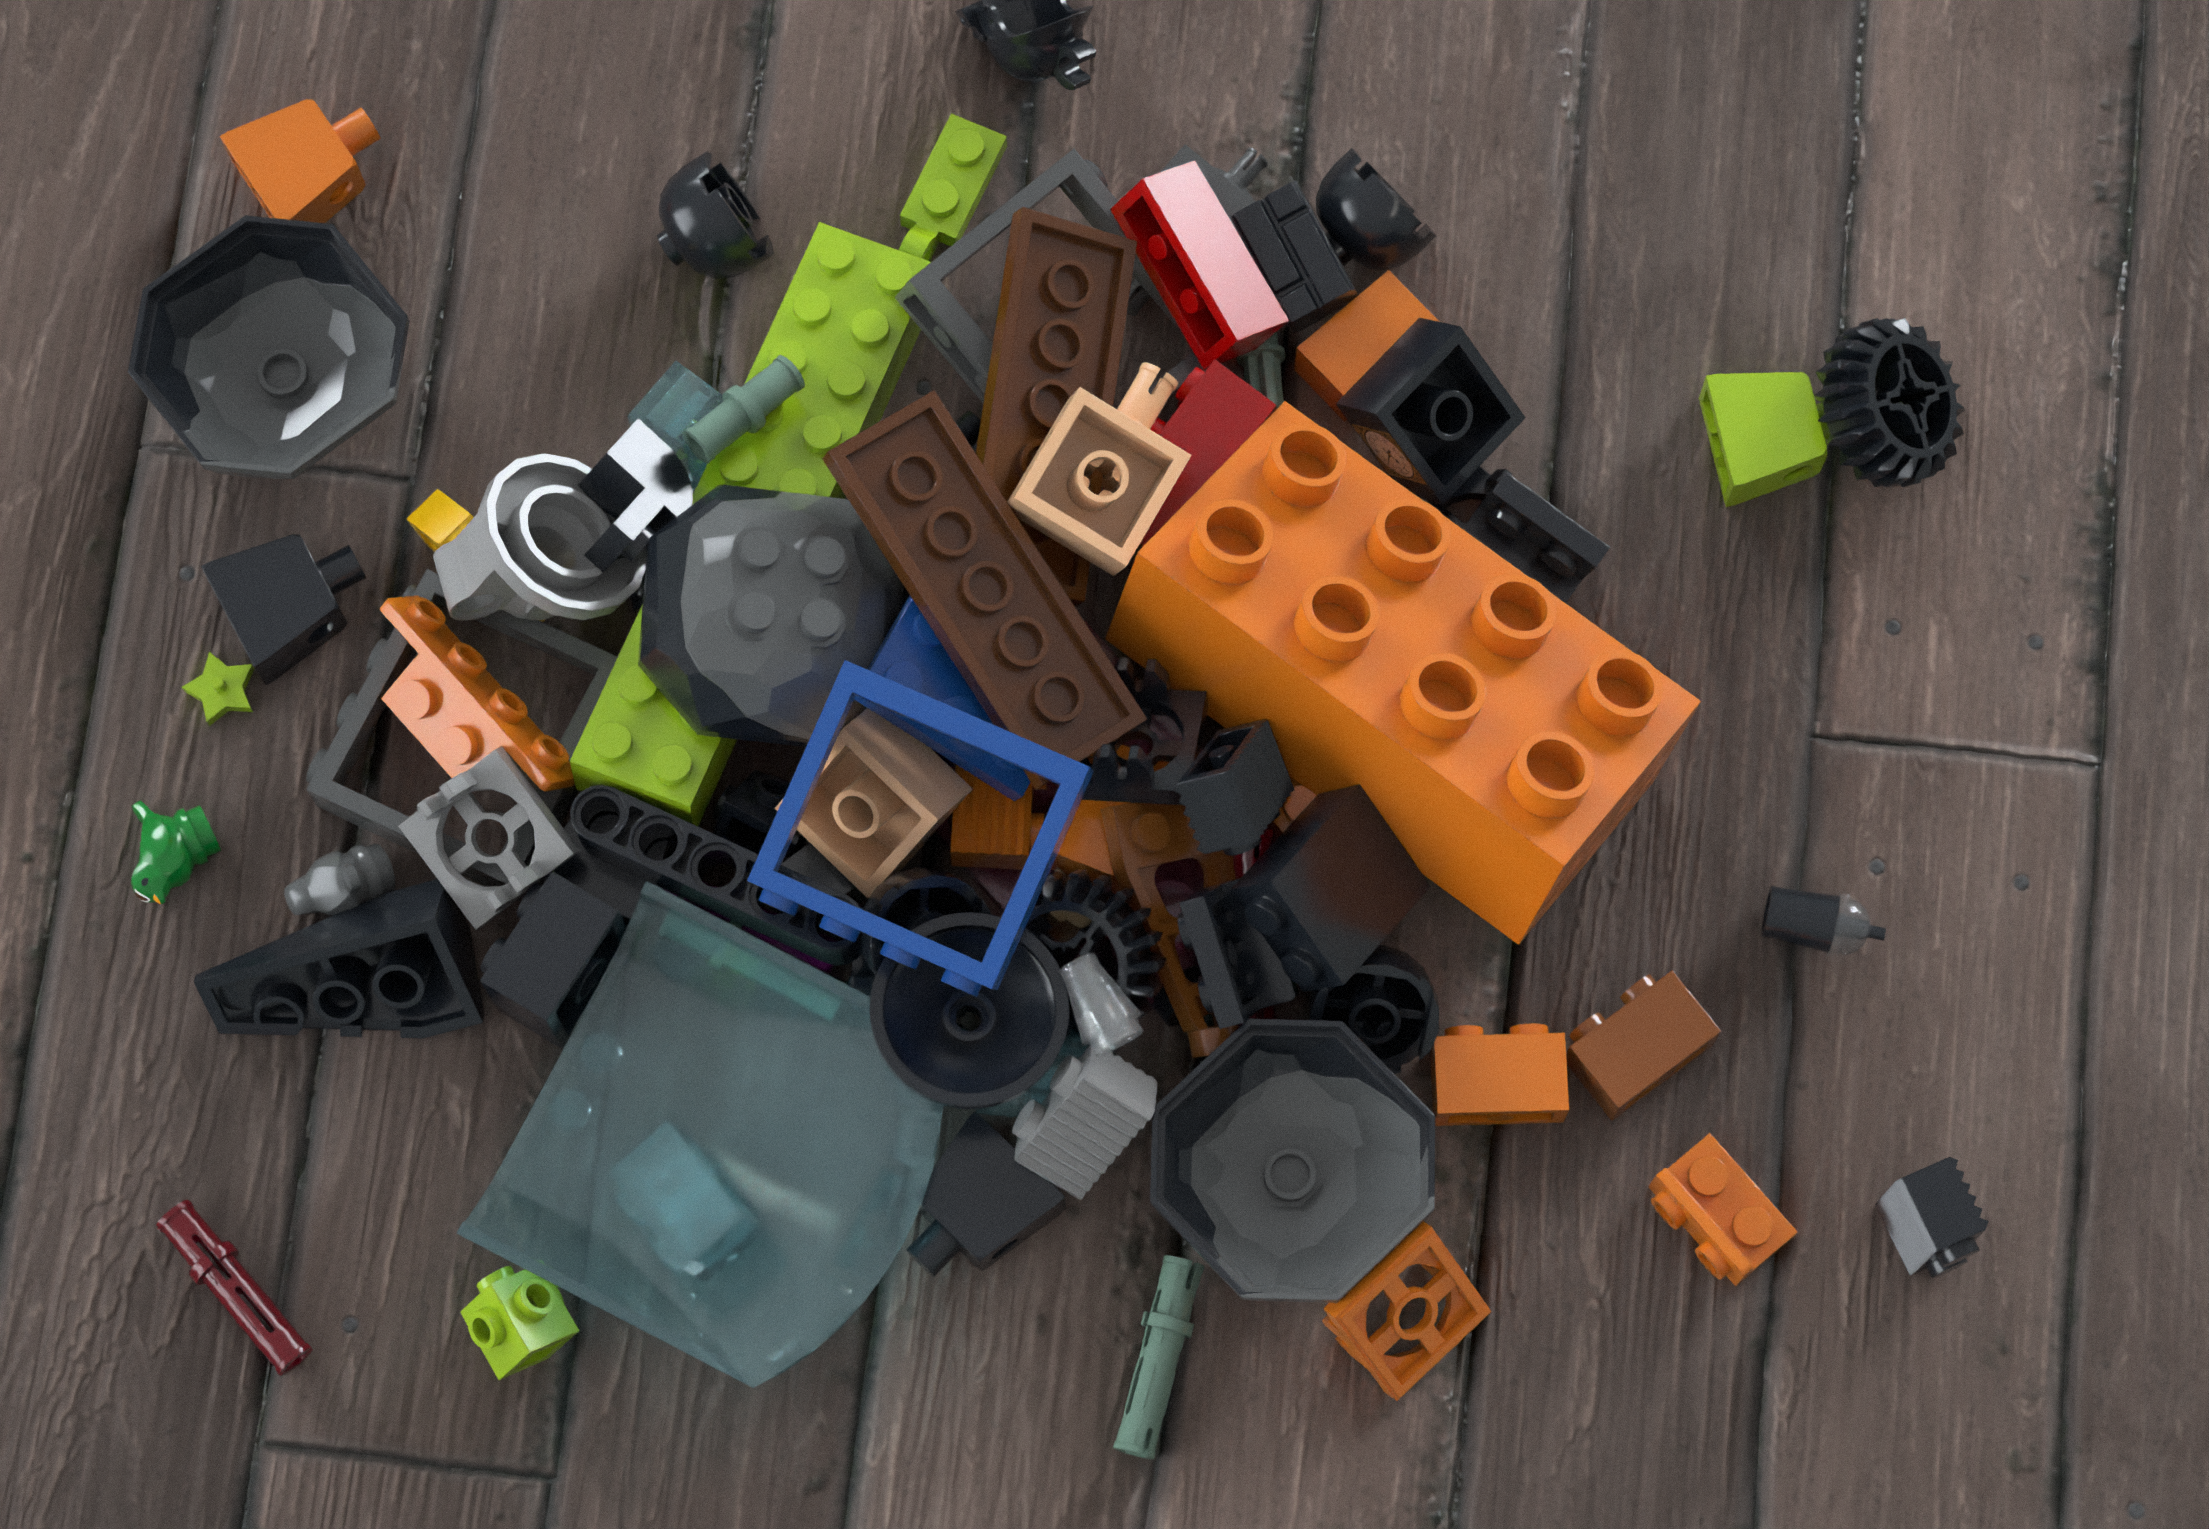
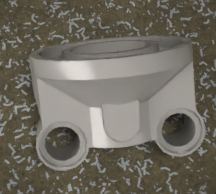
(530, 549)

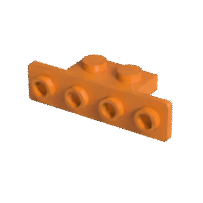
(459, 706)

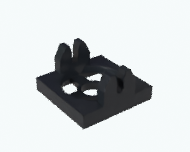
(1135, 778)

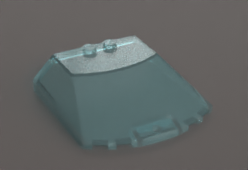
(782, 1097)

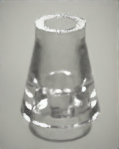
(1100, 1006)

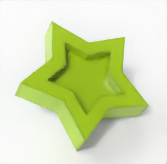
(221, 688)

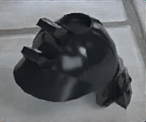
(1033, 38)

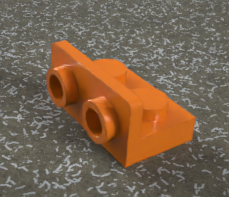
(1720, 1211)

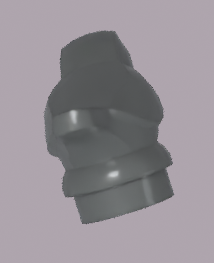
(341, 881)

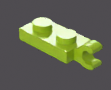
(950, 186)

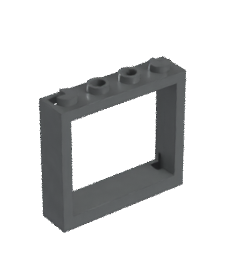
(947, 321)
(363, 710)

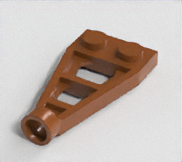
(1138, 843)

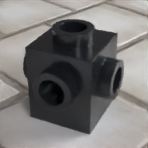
(749, 811)

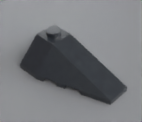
(378, 966)

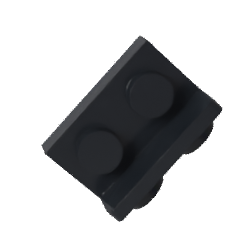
(1535, 537)

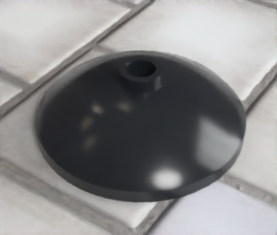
(1019, 1027)

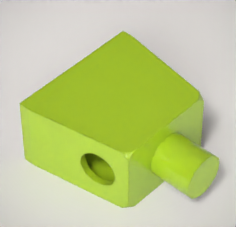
(1762, 431)

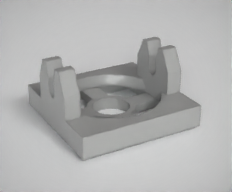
(426, 827)

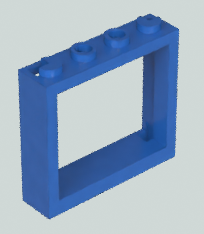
(900, 943)

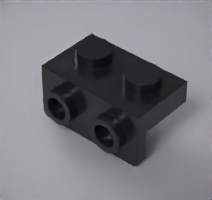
(1234, 958)

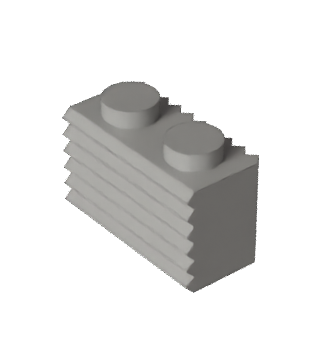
(1084, 1120)

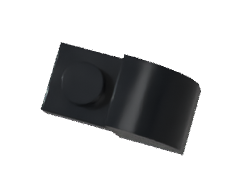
(641, 488)

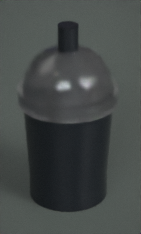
(1818, 921)

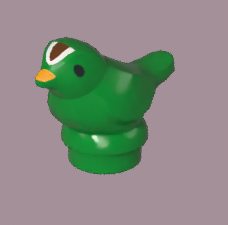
(170, 850)

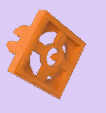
(1460, 1315)

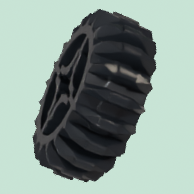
(1889, 402)
(1111, 922)

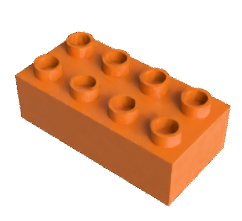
(1402, 663)

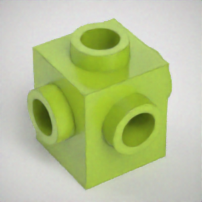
(517, 1320)

